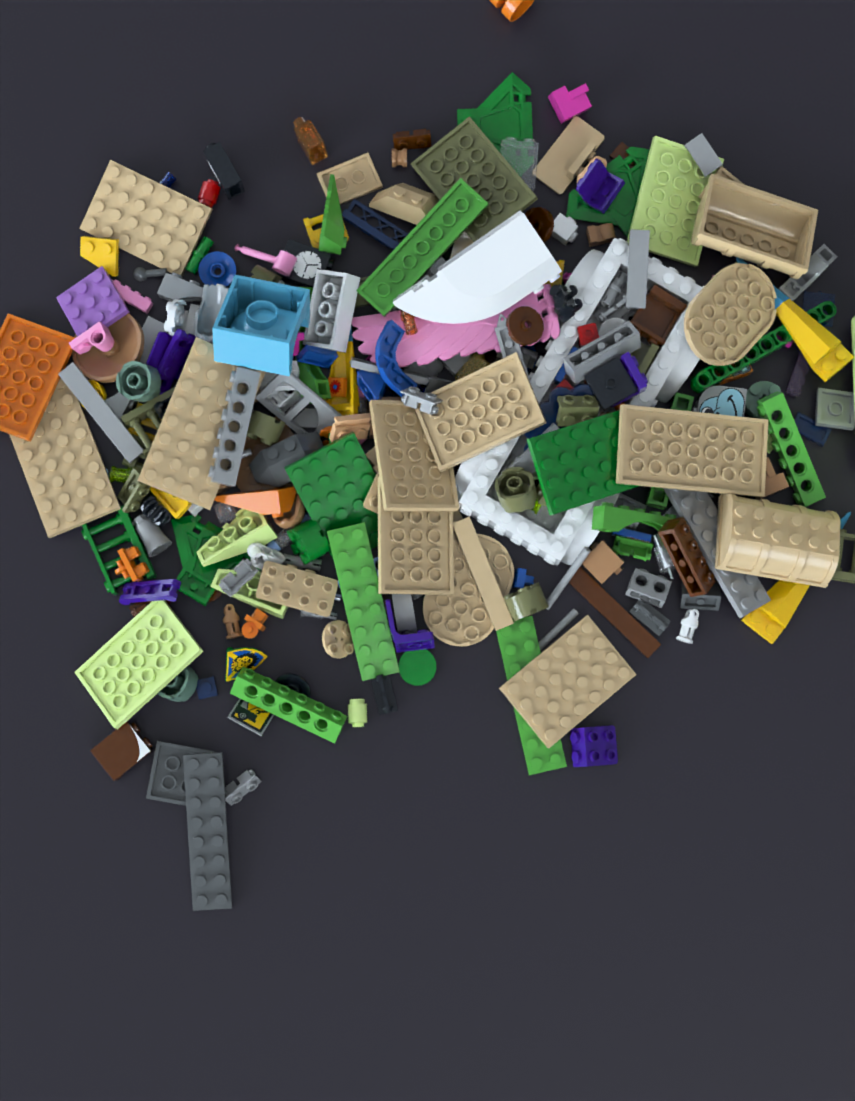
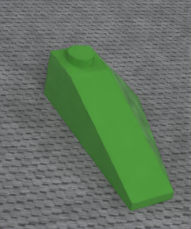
(332, 229)

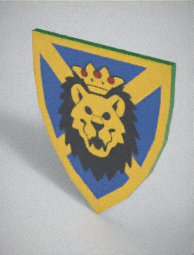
(240, 657)

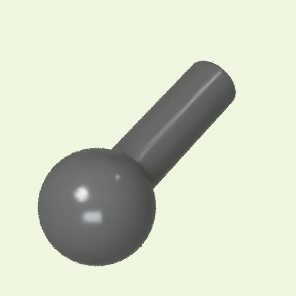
(140, 273)

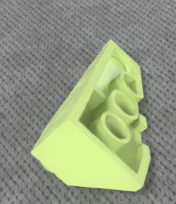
(236, 537)
(248, 594)

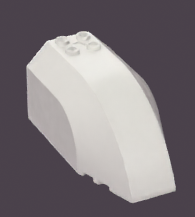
(484, 276)

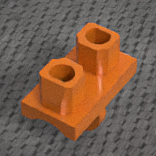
(129, 568)
(254, 624)

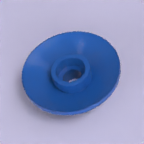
(215, 261)

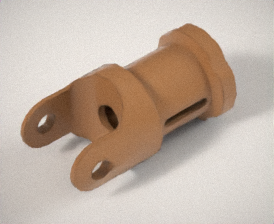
(231, 618)

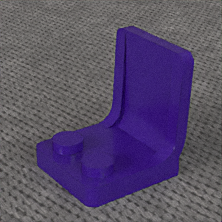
(410, 642)

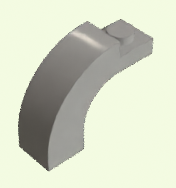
(818, 264)
(404, 614)

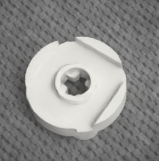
(176, 316)

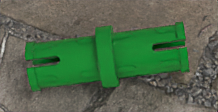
(198, 254)

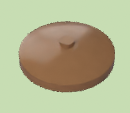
(127, 347)

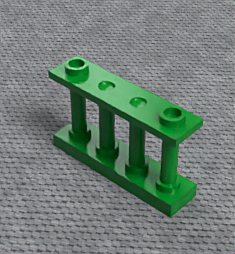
(129, 535)

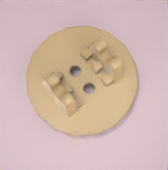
(337, 639)

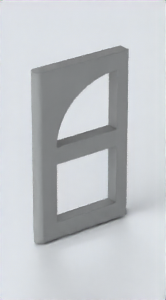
(325, 412)

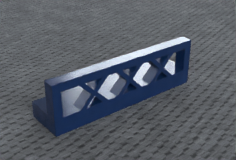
(370, 230)

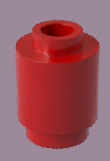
(209, 193)

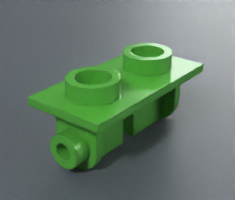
(629, 546)

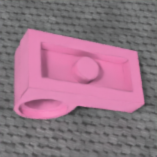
(92, 338)

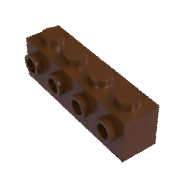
(686, 556)

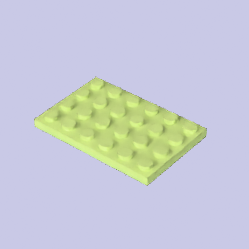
(670, 201)
(138, 662)

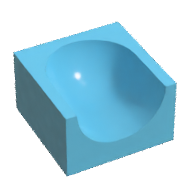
(260, 324)

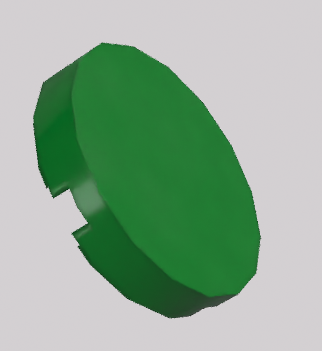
(417, 667)

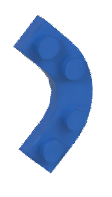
(386, 358)

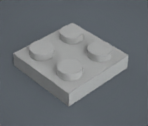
(835, 409)

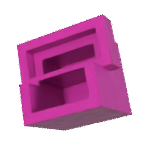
(569, 104)

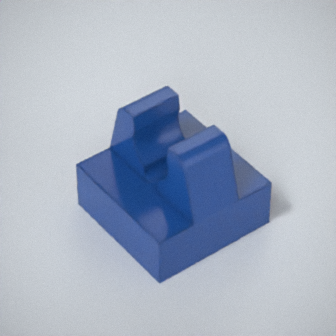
(521, 578)

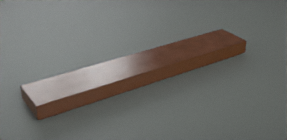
(614, 613)

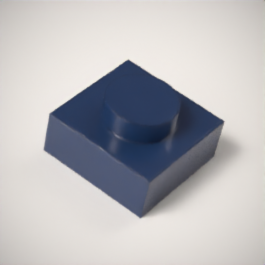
(207, 688)

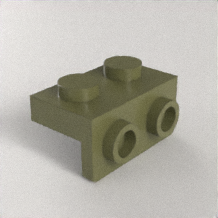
(576, 409)
(133, 492)

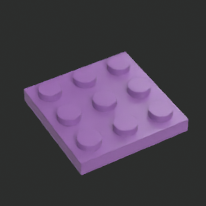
(92, 301)

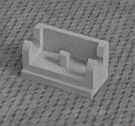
(703, 154)

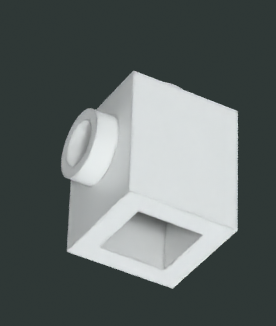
(564, 229)

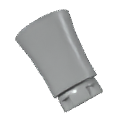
(151, 535)

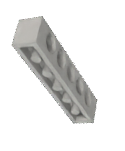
(250, 380)

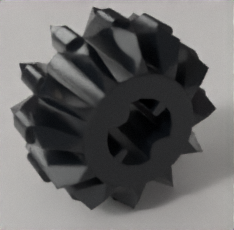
(155, 511)

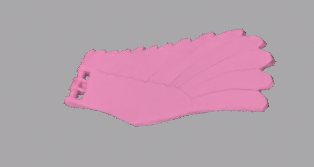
(448, 339)

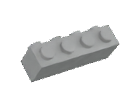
(601, 351)

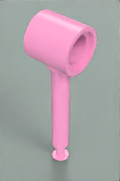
(282, 263)

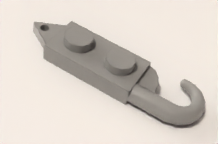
(506, 344)

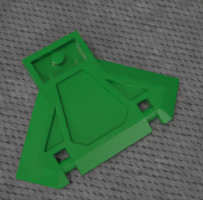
(500, 115)
(623, 206)
(194, 577)

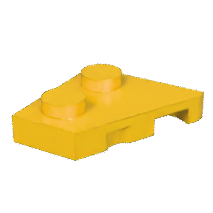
(101, 252)

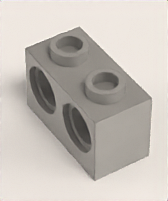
(647, 592)

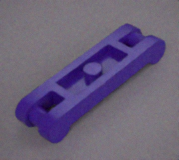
(174, 358)
(150, 591)

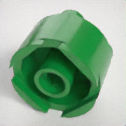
(308, 541)

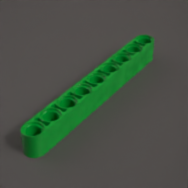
(757, 352)

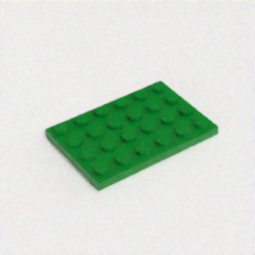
(578, 462)
(335, 485)

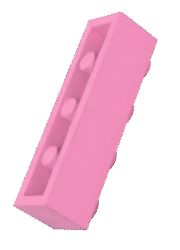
(133, 298)

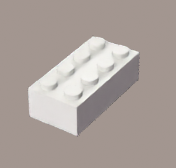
(331, 310)

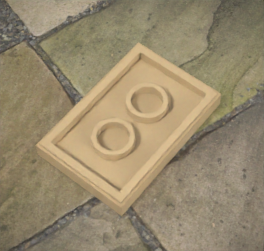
(352, 178)

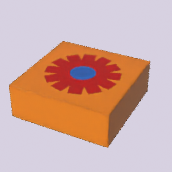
(337, 386)

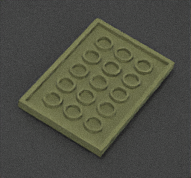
(473, 158)

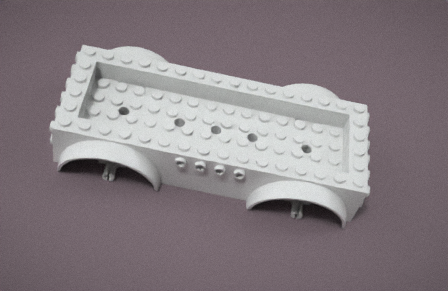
(568, 532)

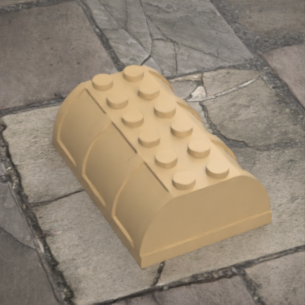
(755, 226)
(777, 540)

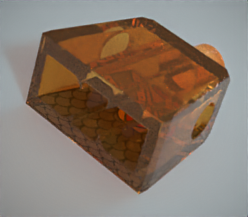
(310, 140)

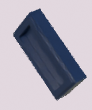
(808, 430)

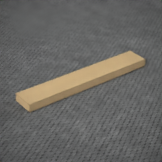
(482, 573)

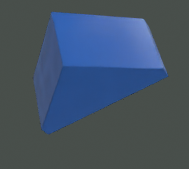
(371, 385)

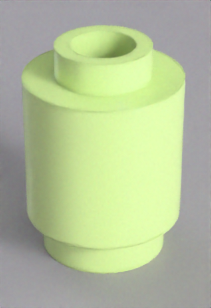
(357, 712)

